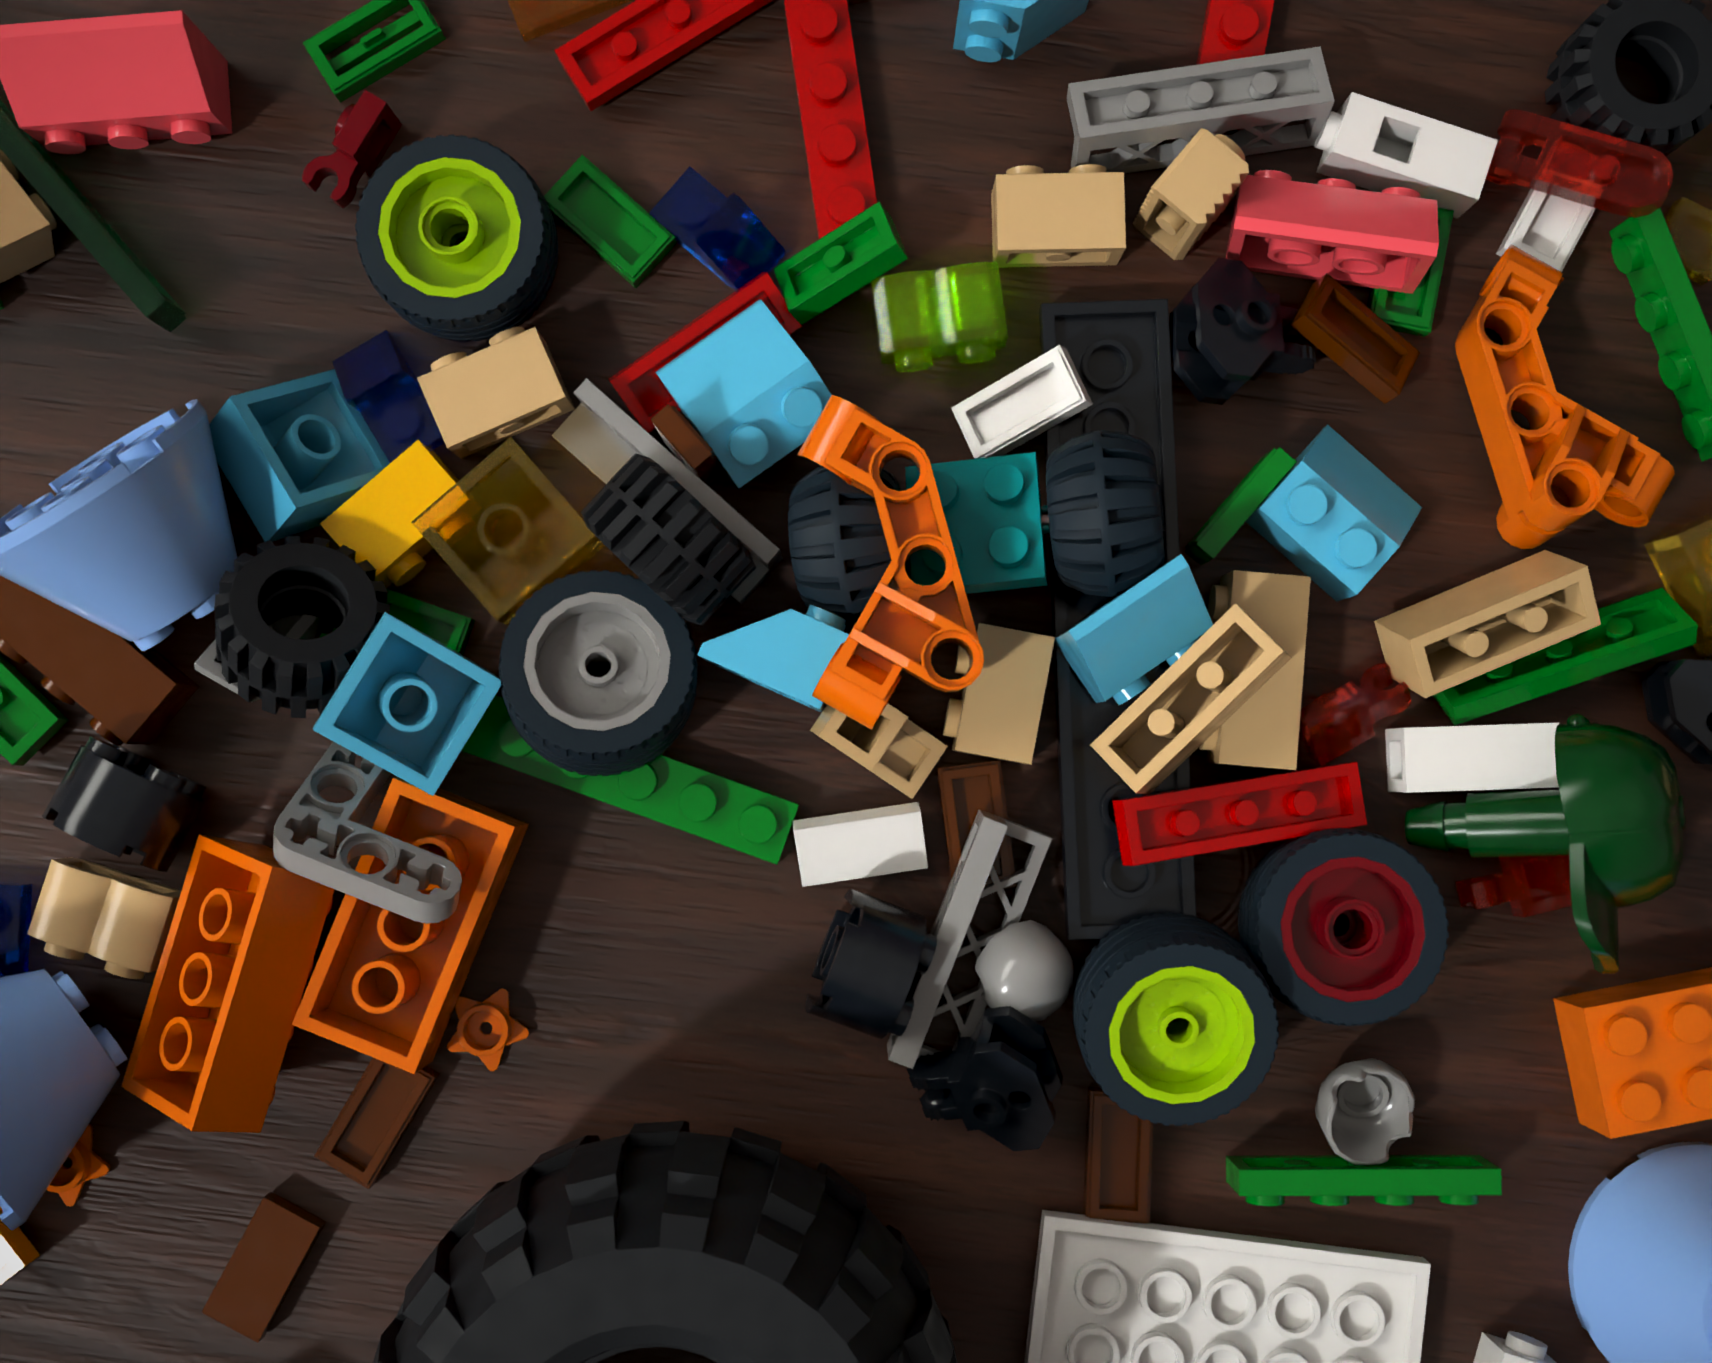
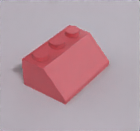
(115, 81)
(1334, 230)

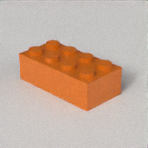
(394, 980)
(227, 988)
(1640, 1053)

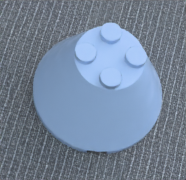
(130, 531)
(49, 1083)
(1647, 1259)

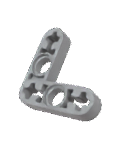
(338, 825)

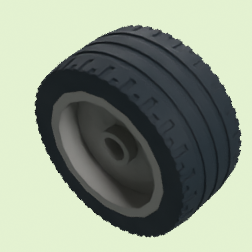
(587, 626)

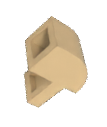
(891, 750)

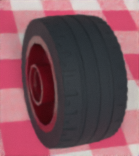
(1389, 936)

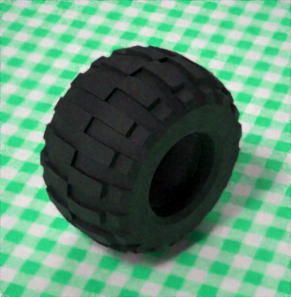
(670, 1248)

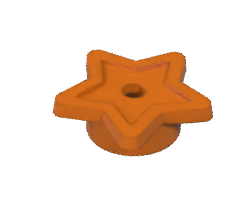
(470, 1036)
(85, 1167)

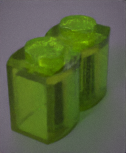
(940, 315)

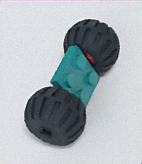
(1098, 511)

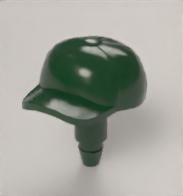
(1612, 815)

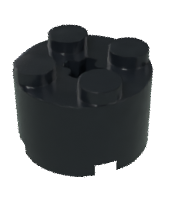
(124, 808)
(871, 966)

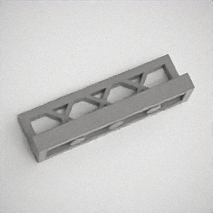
(1220, 96)
(608, 437)
(954, 923)

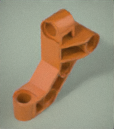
(1570, 454)
(901, 618)

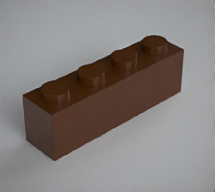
(117, 683)

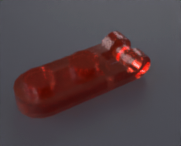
(1580, 165)

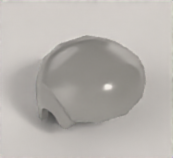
(1026, 970)
(1365, 1110)

